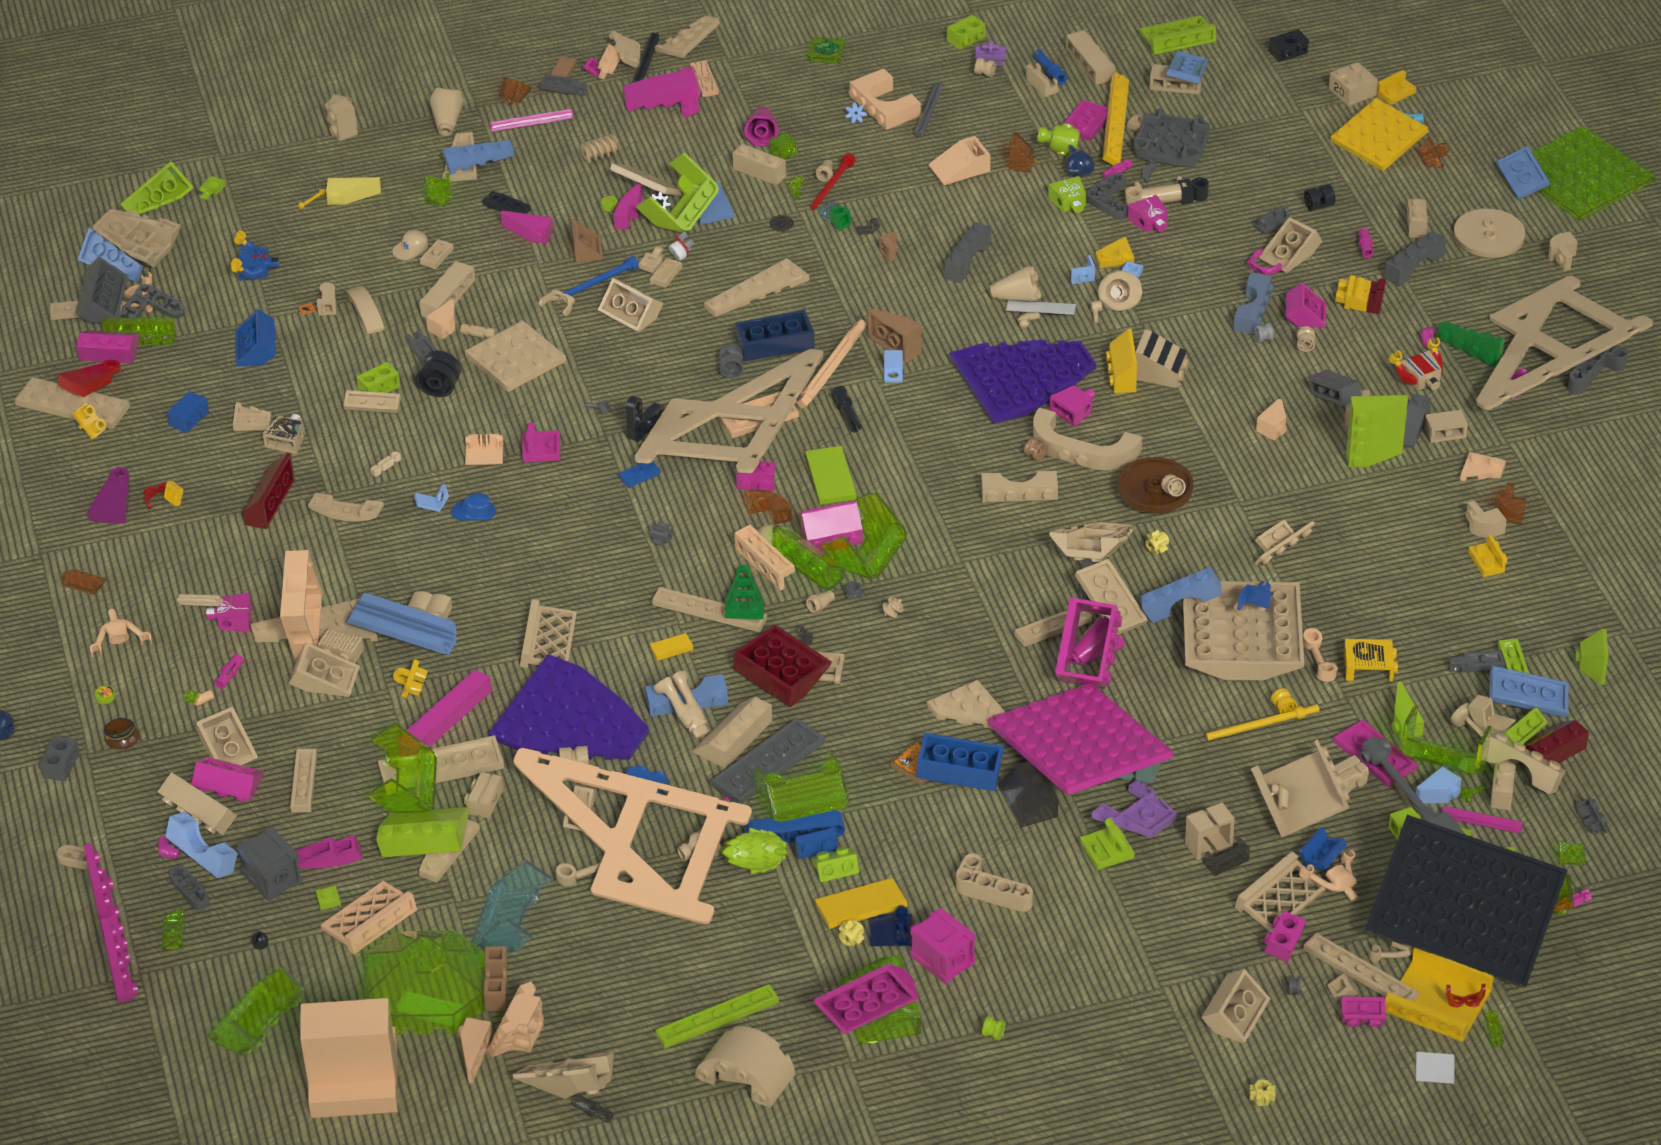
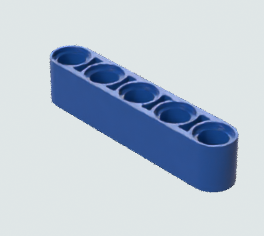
(796, 827)

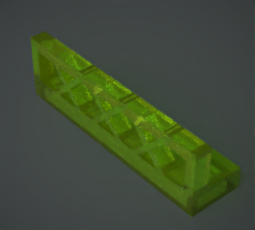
(146, 327)

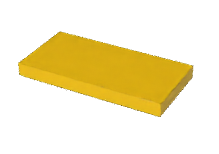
(860, 903)

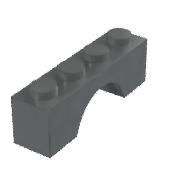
(959, 262)
(1402, 265)

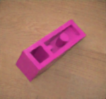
(530, 227)

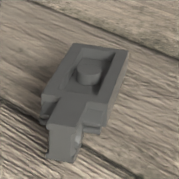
(563, 85)
(1477, 661)

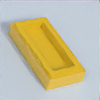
(671, 646)

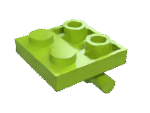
(1107, 846)

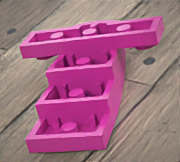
(666, 90)

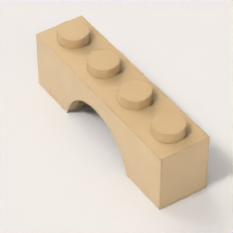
(999, 489)
(1544, 774)

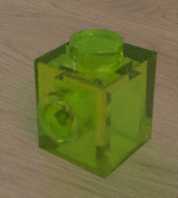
(783, 146)

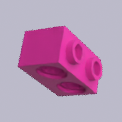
(1284, 936)

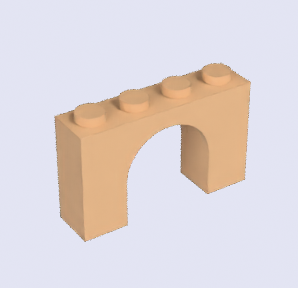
(886, 113)

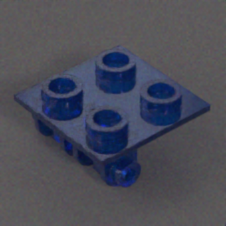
(891, 928)

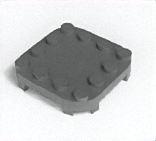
(1171, 139)

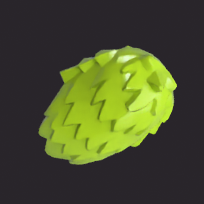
(755, 850)

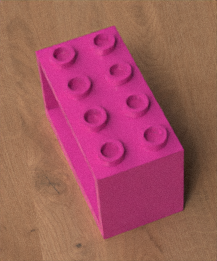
(1068, 641)

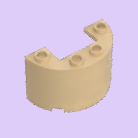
(752, 1059)

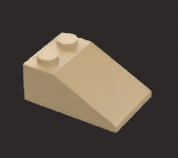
(1291, 245)
(323, 672)
(226, 738)

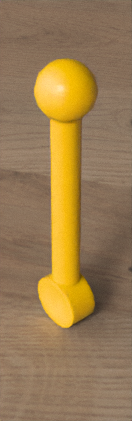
(322, 192)

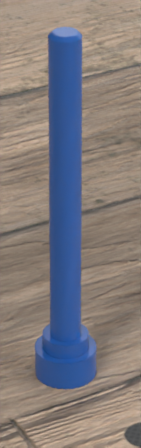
(630, 264)

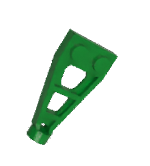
(742, 609)

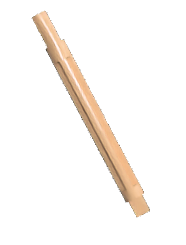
(831, 364)

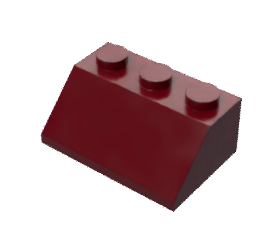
(1559, 741)

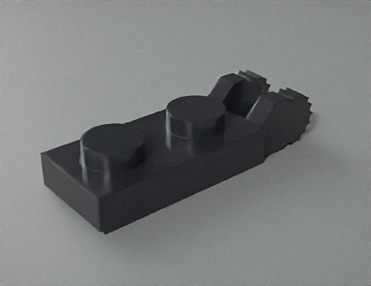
(505, 203)

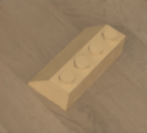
(735, 732)

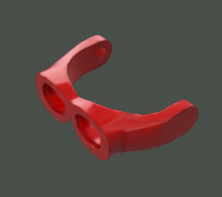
(148, 495)
(1478, 997)

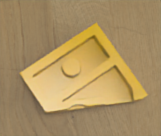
(1115, 254)

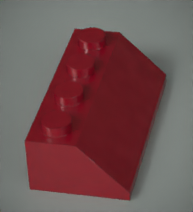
(270, 493)

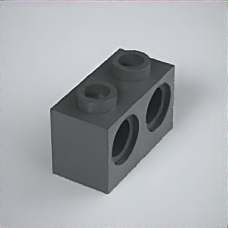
(59, 758)

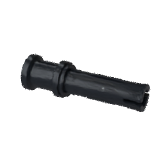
(844, 404)

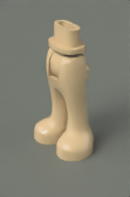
(688, 713)

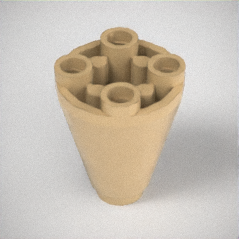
(446, 108)
(1017, 286)

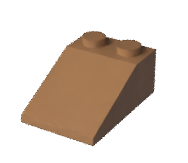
(895, 333)

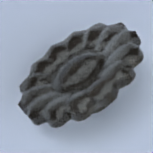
(781, 223)

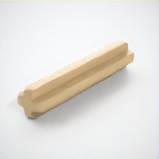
(199, 600)

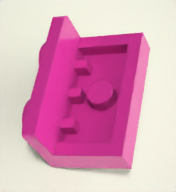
(761, 479)
(1363, 1011)

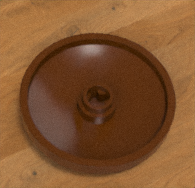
(1141, 484)

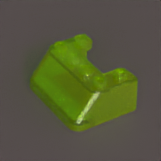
(257, 1010)

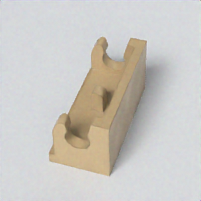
(1040, 81)

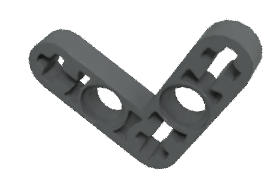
(1097, 196)
(145, 300)

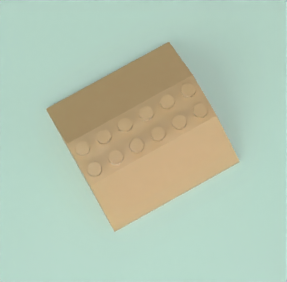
(1246, 642)

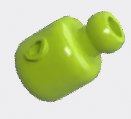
(1059, 138)

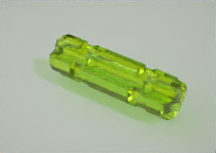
(1495, 1028)

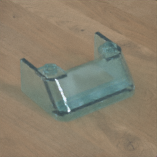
(506, 906)

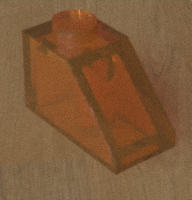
(513, 90)
(1020, 154)

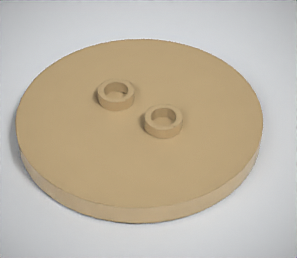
(1489, 233)

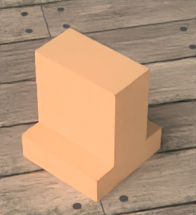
(350, 1057)

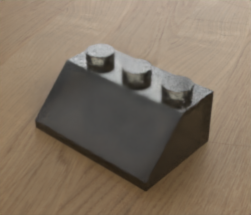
(1028, 795)

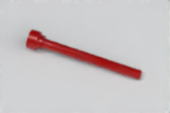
(847, 161)

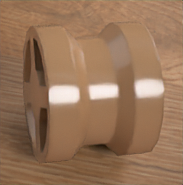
(1035, 449)

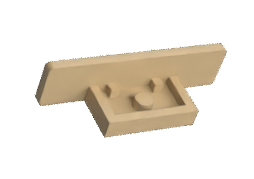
(1277, 538)

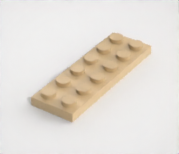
(53, 399)
(459, 760)

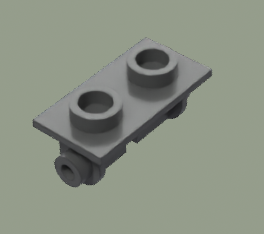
(1271, 221)
(1595, 821)

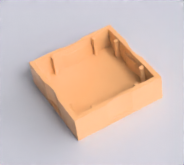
(300, 601)

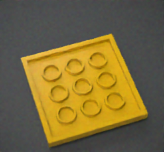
(1379, 134)

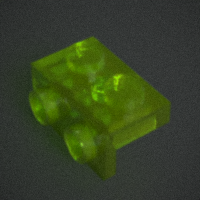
(437, 190)

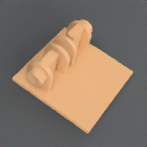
(484, 451)

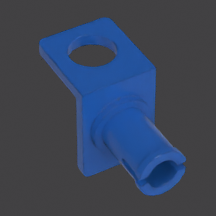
(1255, 595)

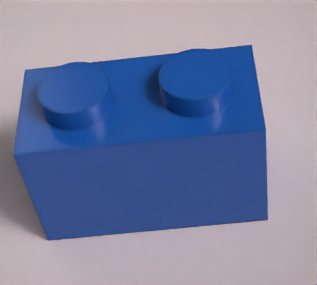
(188, 412)

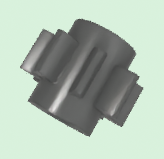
(661, 533)

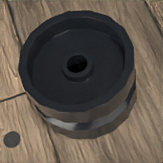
(438, 373)

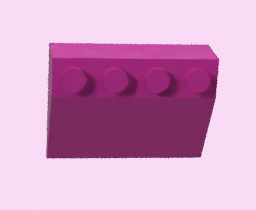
(868, 997)

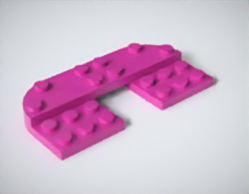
(111, 928)

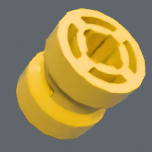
(1283, 700)

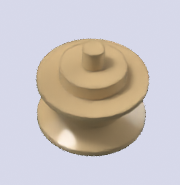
(892, 607)

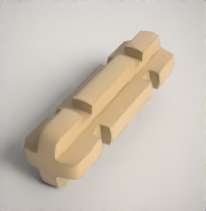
(477, 331)
(385, 464)

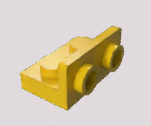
(1395, 88)
(1488, 557)

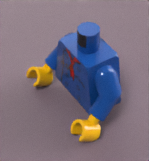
(253, 260)

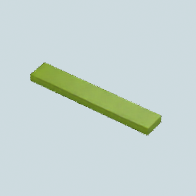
(716, 1016)

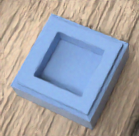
(1133, 268)

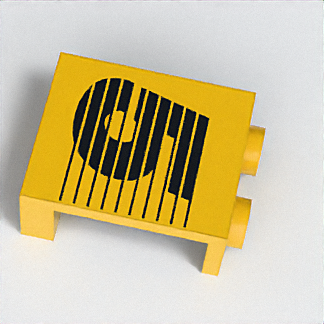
(1369, 655)

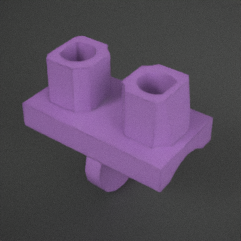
(991, 52)

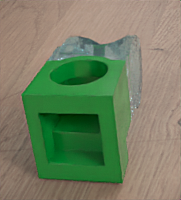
(835, 214)

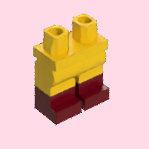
(1361, 294)

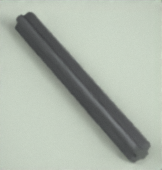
(928, 109)

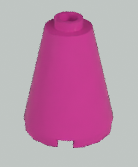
(761, 127)
(1092, 643)

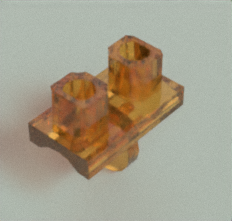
(1433, 154)

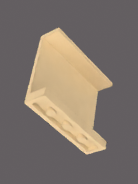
(1311, 789)

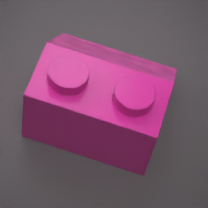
(1305, 307)

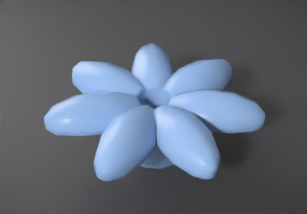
(858, 111)

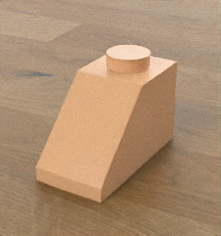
(443, 320)
(1272, 421)

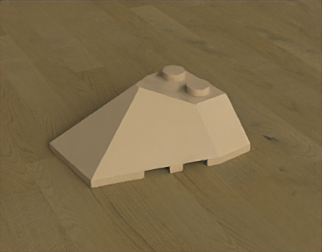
(139, 237)
(1093, 540)
(569, 1076)

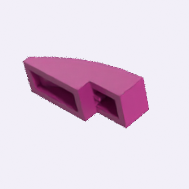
(627, 207)
(330, 853)

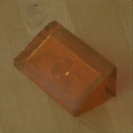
(82, 581)

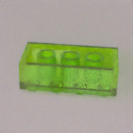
(807, 558)

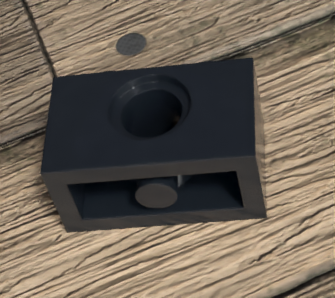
(1288, 45)

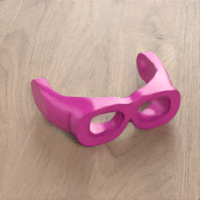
(1262, 270)

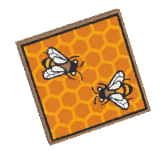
(907, 762)

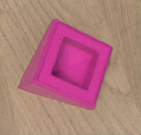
(591, 66)

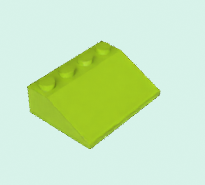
(1375, 429)
(423, 832)

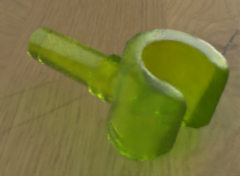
(1469, 793)

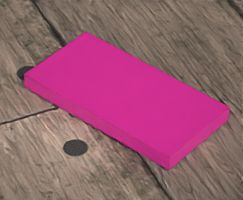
(1352, 741)

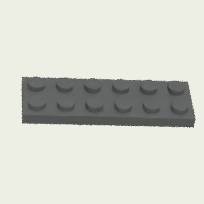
(773, 755)

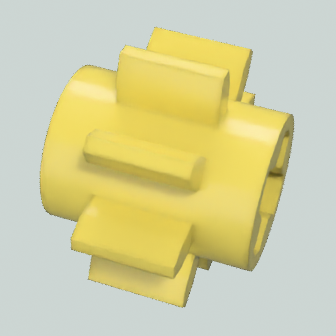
(1157, 542)
(851, 933)
(1262, 1092)

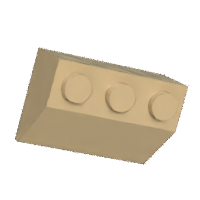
(629, 305)
(1236, 1006)

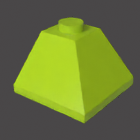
(1594, 656)

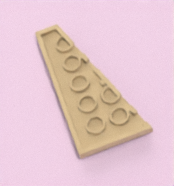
(332, 617)

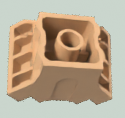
(520, 1023)

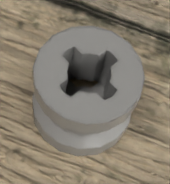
(1263, 332)

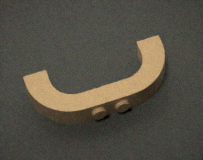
(1082, 452)

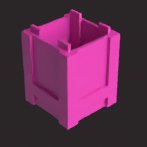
(943, 945)

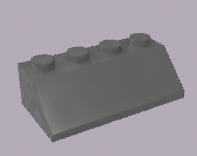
(101, 291)

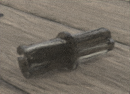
(592, 1108)

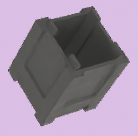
(269, 863)

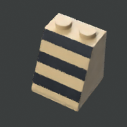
(1160, 360)

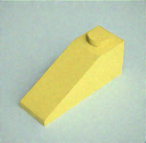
(349, 190)

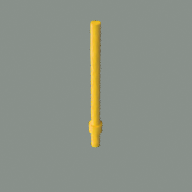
(1298, 713)

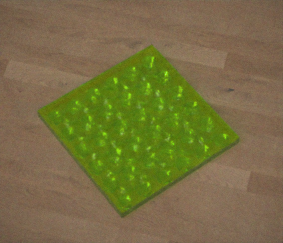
(1588, 173)

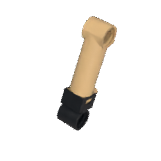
(1183, 191)

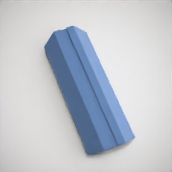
(404, 623)

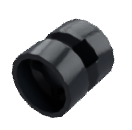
(1319, 197)

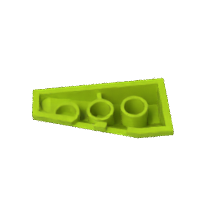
(159, 190)

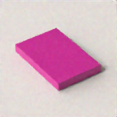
(1088, 119)

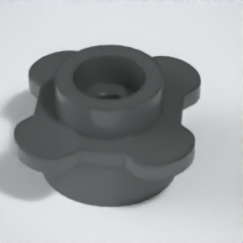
(853, 590)

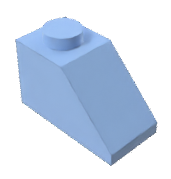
(1439, 787)

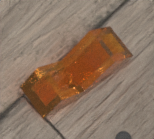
(764, 500)

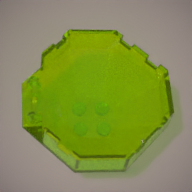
(428, 979)

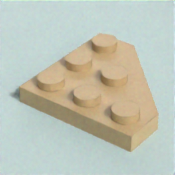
(966, 705)

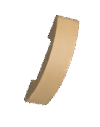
(366, 309)
(344, 511)

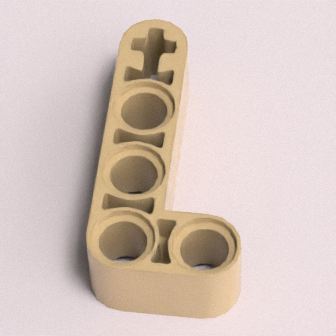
(991, 888)

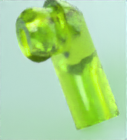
(795, 186)

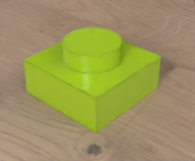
(328, 897)

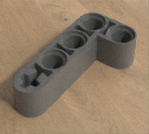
(1585, 372)

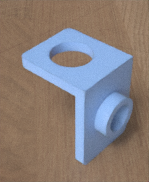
(1083, 274)
(893, 364)
(432, 503)

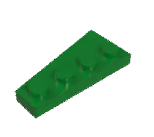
(1478, 345)

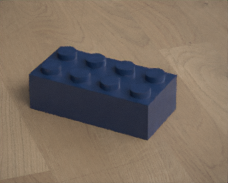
(774, 335)

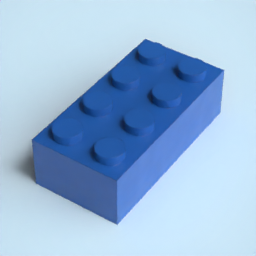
(959, 761)

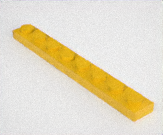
(1116, 119)

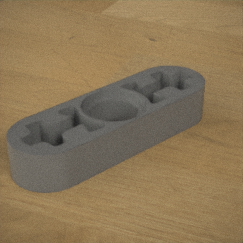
(189, 895)

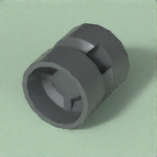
(731, 361)

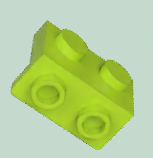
(835, 864)

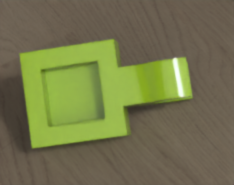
(211, 186)

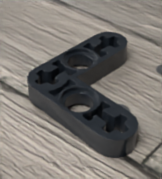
(638, 422)

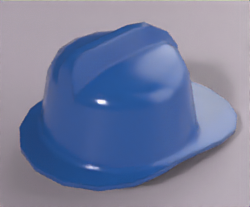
(474, 507)

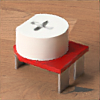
(679, 249)

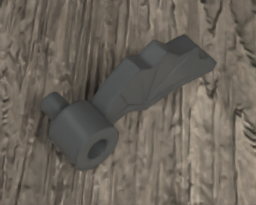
(1146, 173)

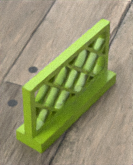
(1179, 34)

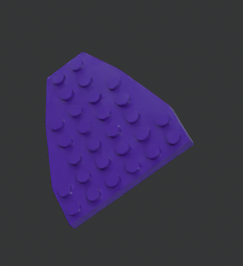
(1021, 376)
(569, 709)

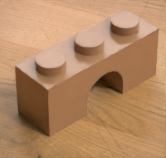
(495, 979)

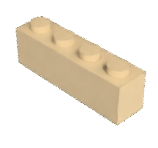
(1090, 57)
(449, 286)
(196, 803)

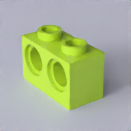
(966, 32)
(379, 379)

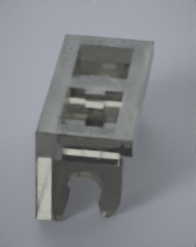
(1228, 858)

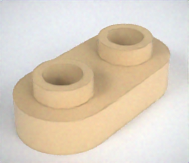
(72, 856)

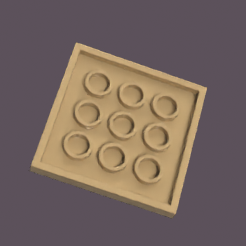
(515, 356)

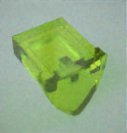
(1570, 853)

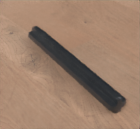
(646, 57)

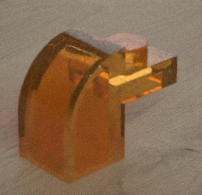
(1509, 505)

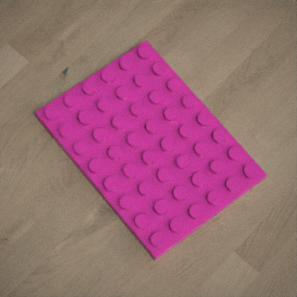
(1079, 738)

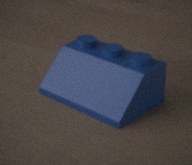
(255, 340)

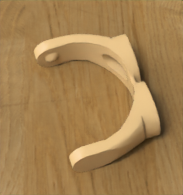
(552, 296)

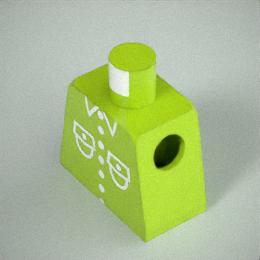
(1068, 194)

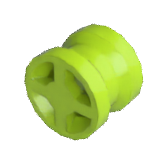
(993, 1028)

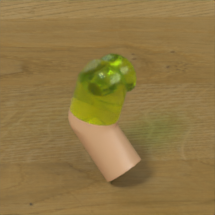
(196, 698)

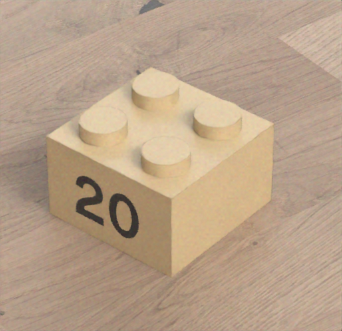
(1353, 84)

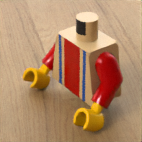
(1422, 369)

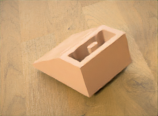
(961, 161)

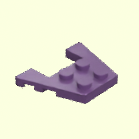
(1144, 817)

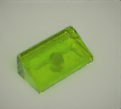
(173, 930)

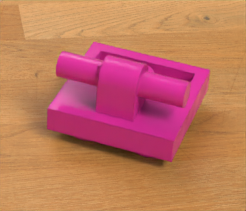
(540, 445)

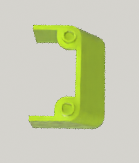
(698, 192)

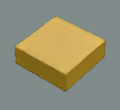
(173, 493)

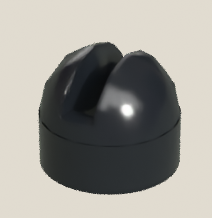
(263, 940)

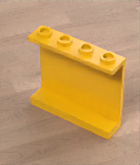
(1431, 1009)

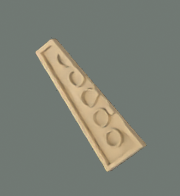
(770, 280)

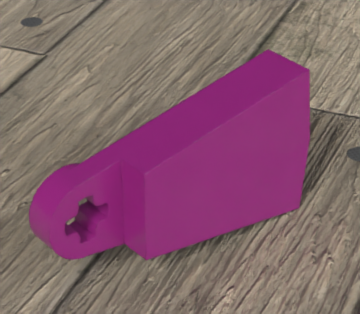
(113, 499)

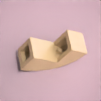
(1483, 714)

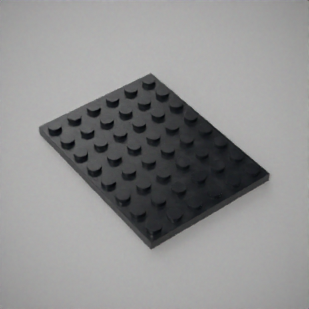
(1466, 900)

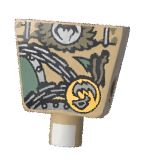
(285, 434)

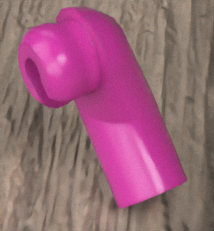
(1426, 334)
(166, 850)

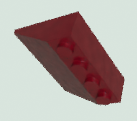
(781, 665)

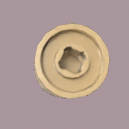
(580, 754)

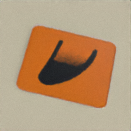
(308, 308)

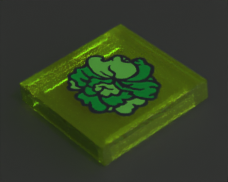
(826, 50)

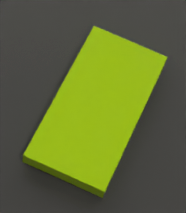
(830, 475)

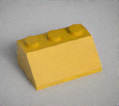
(1122, 363)

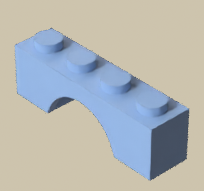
(185, 834)

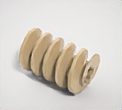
(600, 147)

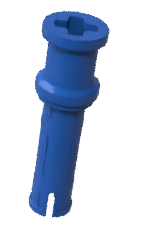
(1053, 70)

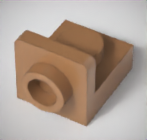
(888, 245)

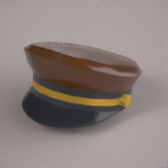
(121, 733)

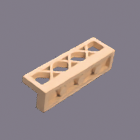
(763, 556)

